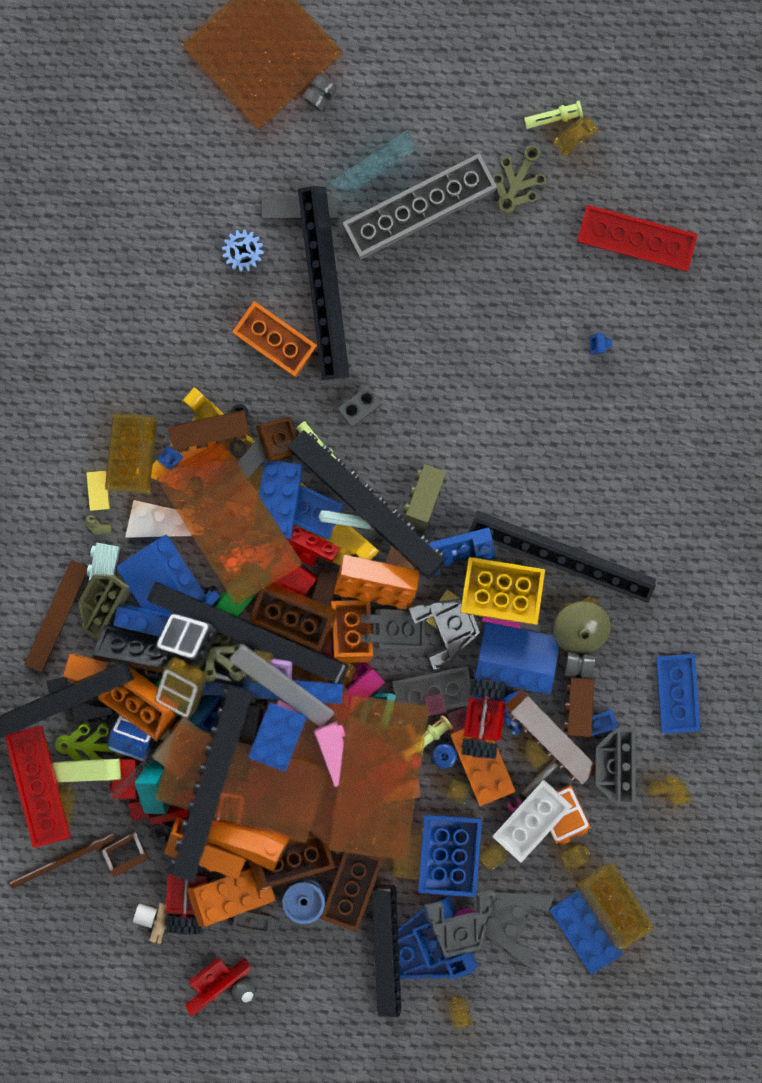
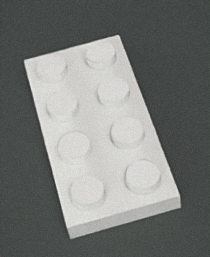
(532, 821)

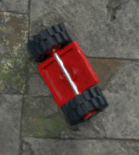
(484, 718)
(179, 903)

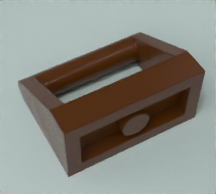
(143, 856)

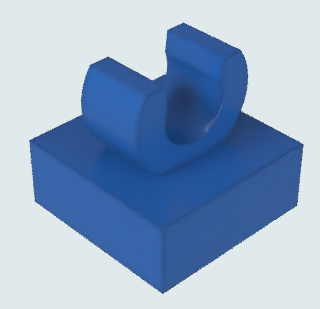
(599, 343)
(169, 457)

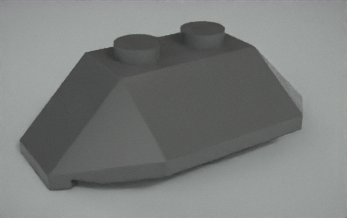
(617, 766)

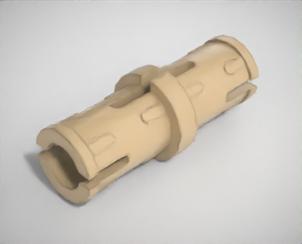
(159, 924)

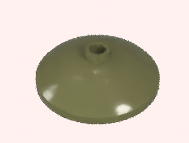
(580, 619)

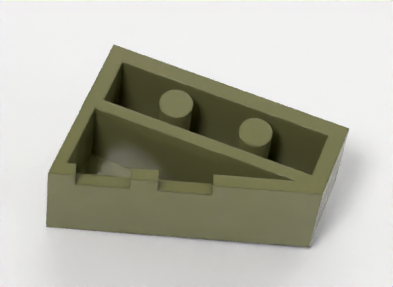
(423, 497)

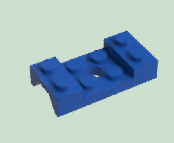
(461, 547)

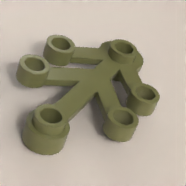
(517, 184)
(216, 653)

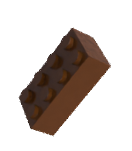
(208, 430)
(293, 616)
(295, 864)
(351, 890)

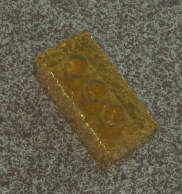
(131, 453)
(614, 906)

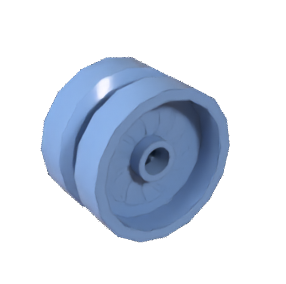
(304, 889)

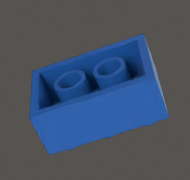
(277, 737)

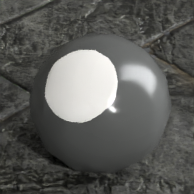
(243, 991)

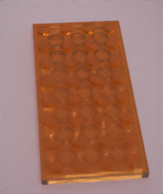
(229, 521)
(378, 777)
(252, 791)

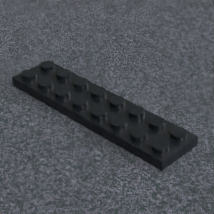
(139, 651)

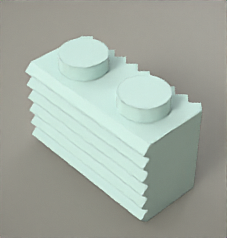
(104, 559)

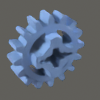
(248, 239)

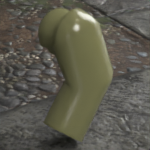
(95, 527)

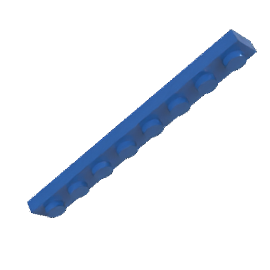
(322, 691)

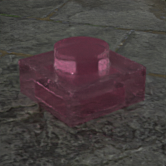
(436, 704)
(457, 719)

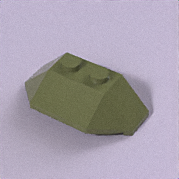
(100, 602)

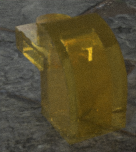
(575, 135)
(535, 753)
(674, 786)

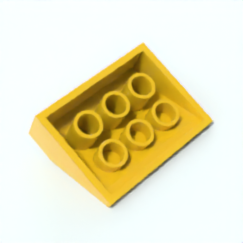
(502, 591)

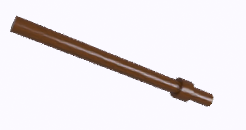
(95, 844)

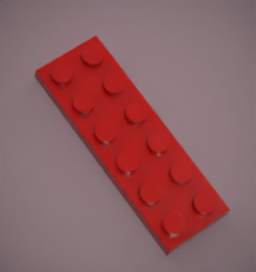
(637, 238)
(37, 786)

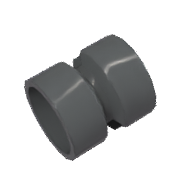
(319, 93)
(579, 665)

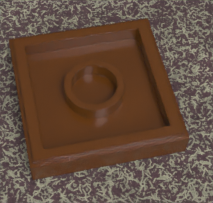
(276, 437)

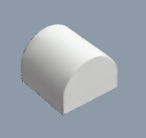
(145, 915)

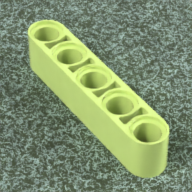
(87, 770)

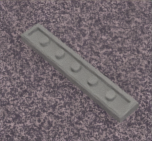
(281, 685)

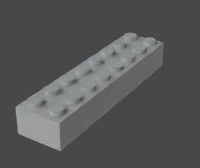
(419, 206)

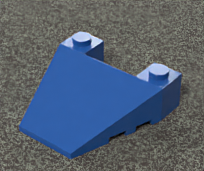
(421, 953)

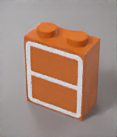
(573, 822)

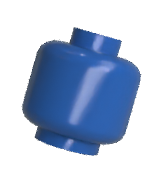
(446, 749)

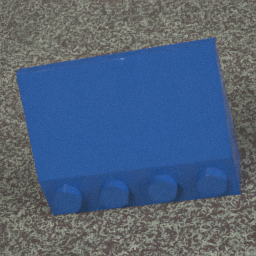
(160, 564)
(517, 658)
(450, 855)

